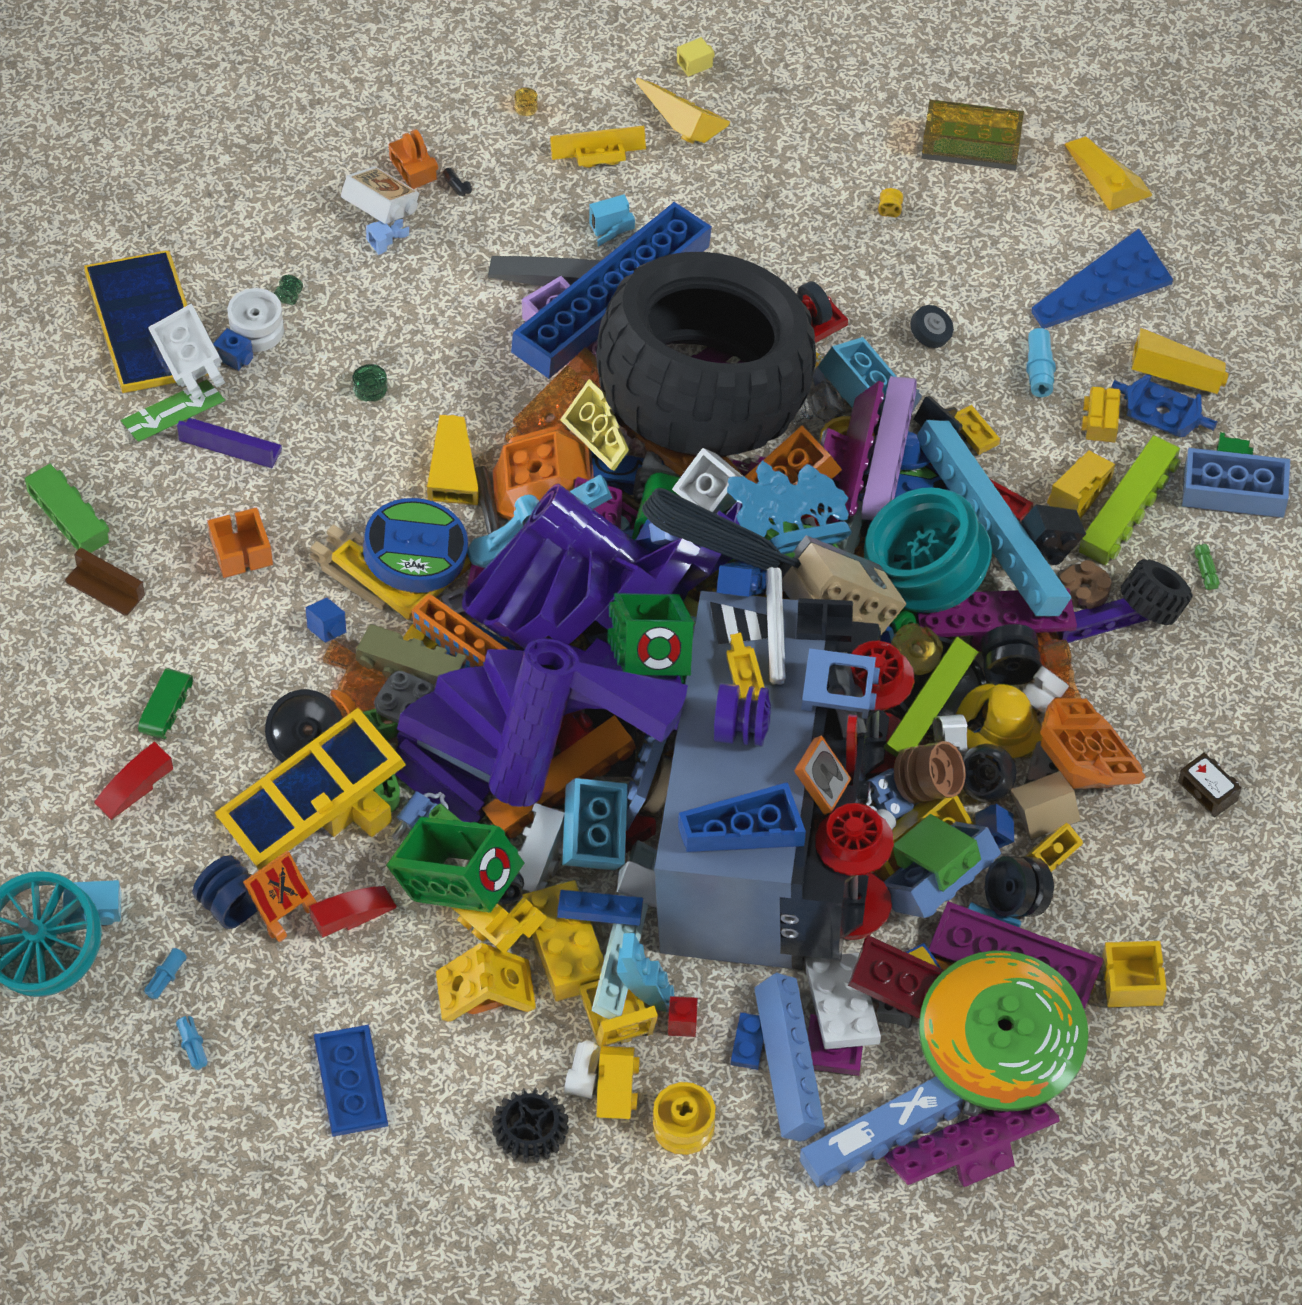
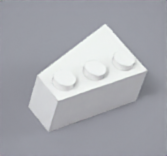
(541, 847)

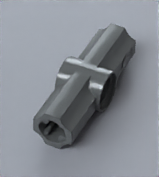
(842, 683)

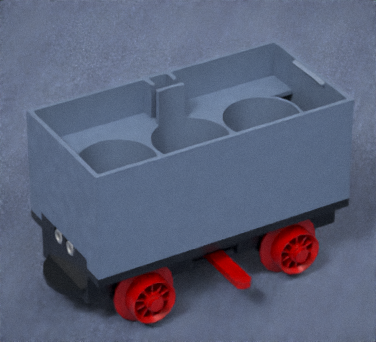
(777, 900)

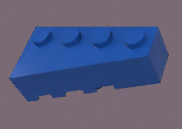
(744, 822)

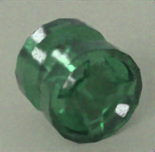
(288, 289)

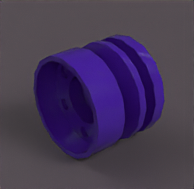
(741, 714)

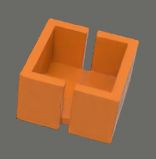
(241, 549)

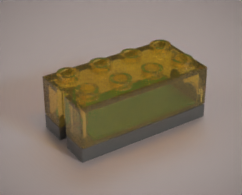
(972, 134)

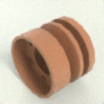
(929, 772)

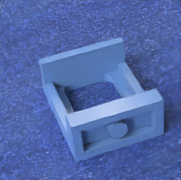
(816, 679)

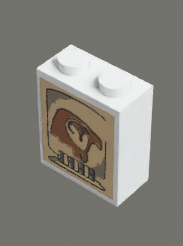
(380, 194)

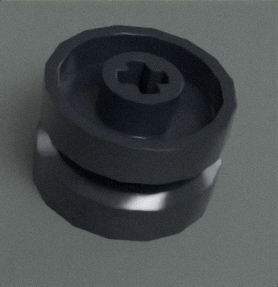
(1010, 654)
(1019, 886)

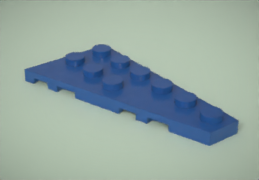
(1116, 276)

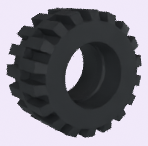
(1156, 592)

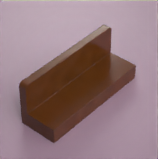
(105, 582)

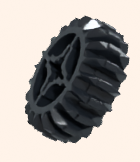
(546, 1112)

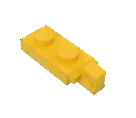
(744, 666)

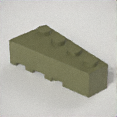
(390, 653)

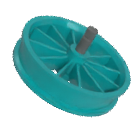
(41, 933)

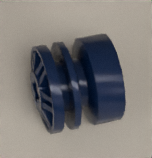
(224, 893)

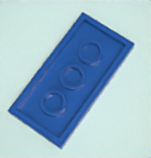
(350, 1080)

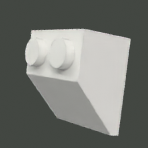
(707, 482)

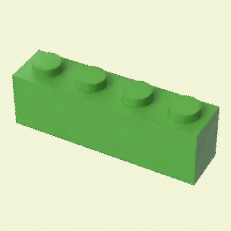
(67, 509)

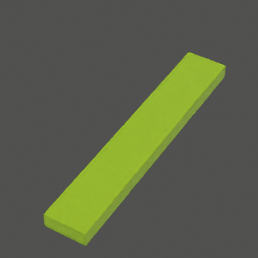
(931, 697)

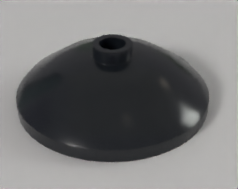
(291, 716)

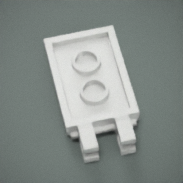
(187, 349)

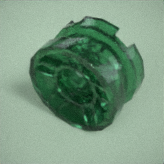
(377, 381)

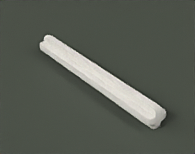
(775, 626)

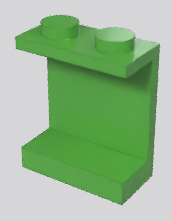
(938, 849)

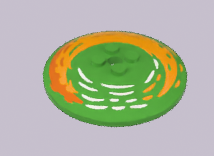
(994, 1065)

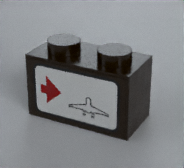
(1209, 784)

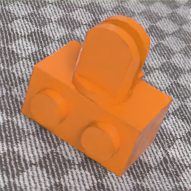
(412, 160)

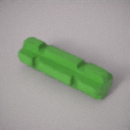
(1207, 566)

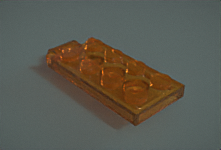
(556, 396)

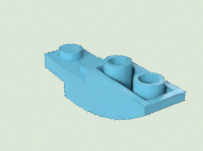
(643, 976)

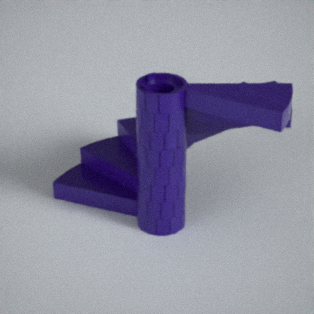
(570, 564)
(513, 708)

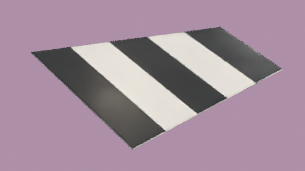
(735, 620)

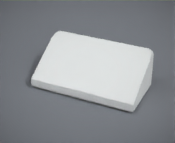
(637, 882)

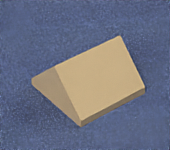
(1046, 804)

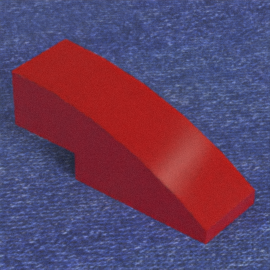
(134, 780)
(350, 909)

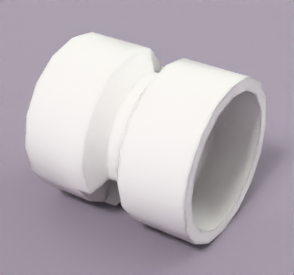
(1044, 689)

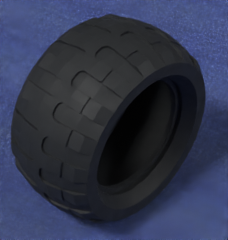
(717, 305)

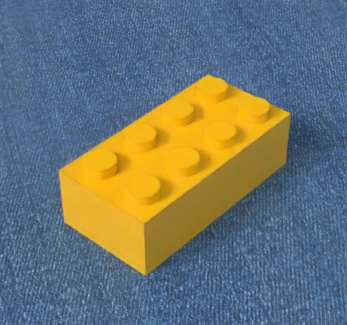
(565, 945)

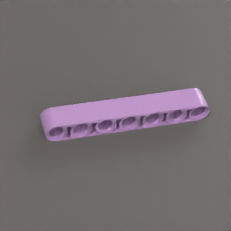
(889, 445)

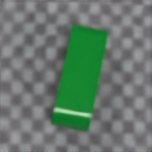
(164, 703)

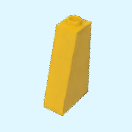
(1177, 362)
(452, 466)

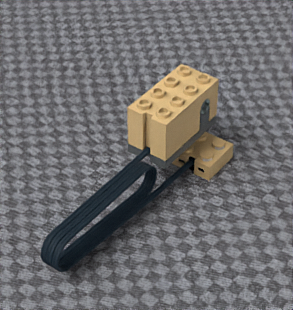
(813, 572)

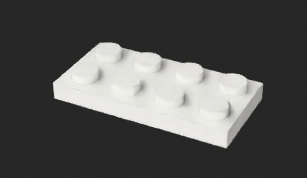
(842, 1012)

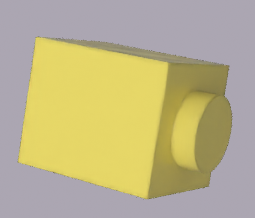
(695, 56)

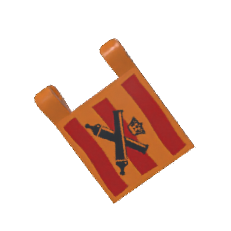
(278, 891)

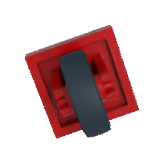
(824, 313)

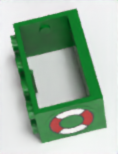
(651, 634)
(478, 886)

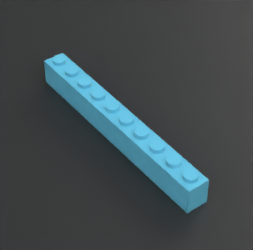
(1008, 538)

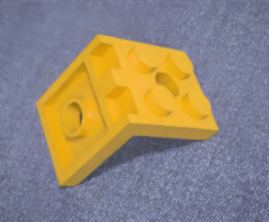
(484, 977)
(634, 1022)

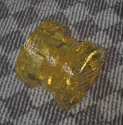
(526, 101)

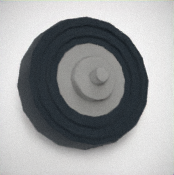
(931, 326)

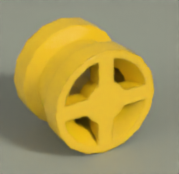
(890, 202)

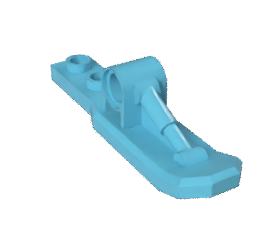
(485, 548)

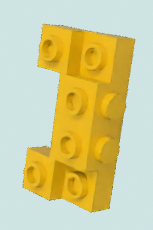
(500, 926)

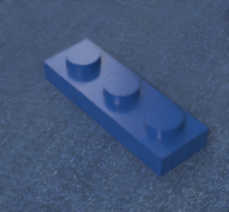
(600, 907)

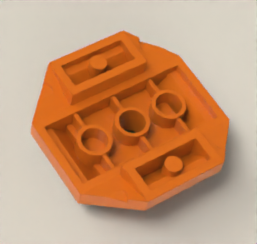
(536, 463)
(1087, 746)

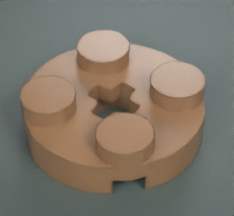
(1087, 573)

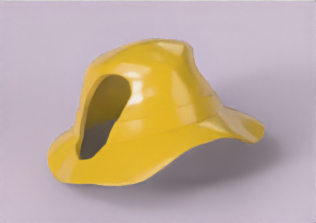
(1009, 719)

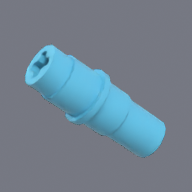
(1040, 363)

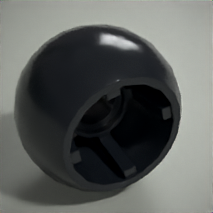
(1004, 772)

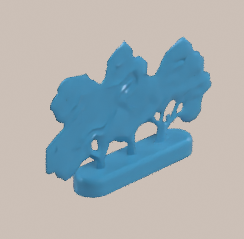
(783, 501)

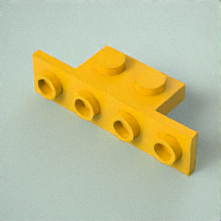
(598, 146)

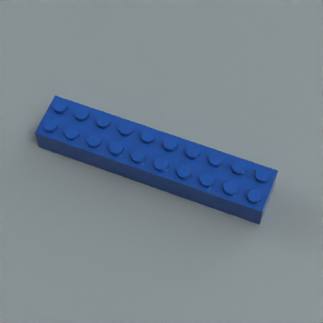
(575, 315)

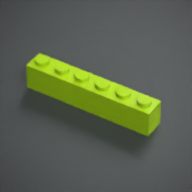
(1129, 500)

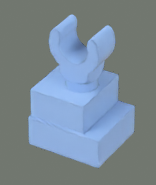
(381, 235)

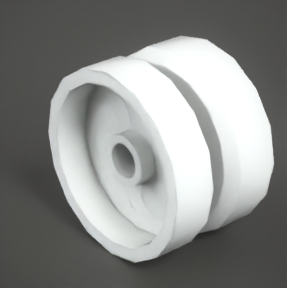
(257, 317)

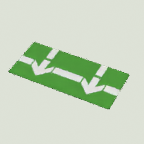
(171, 411)

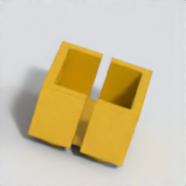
(1134, 974)

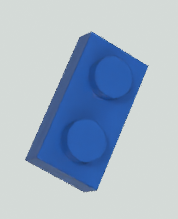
(748, 1042)

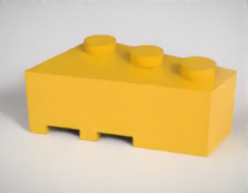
(1082, 483)

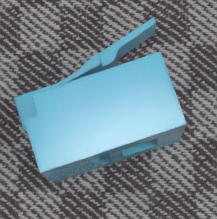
(610, 218)

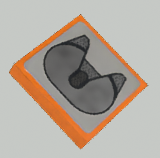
(822, 775)

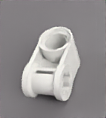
(951, 729)

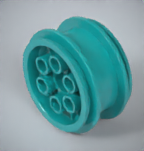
(919, 531)

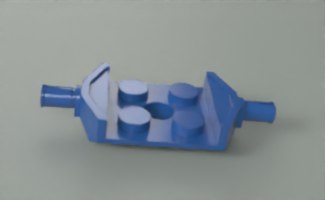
(1146, 396)

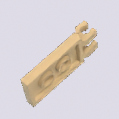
(323, 555)

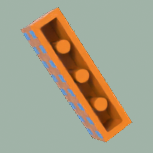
(452, 631)

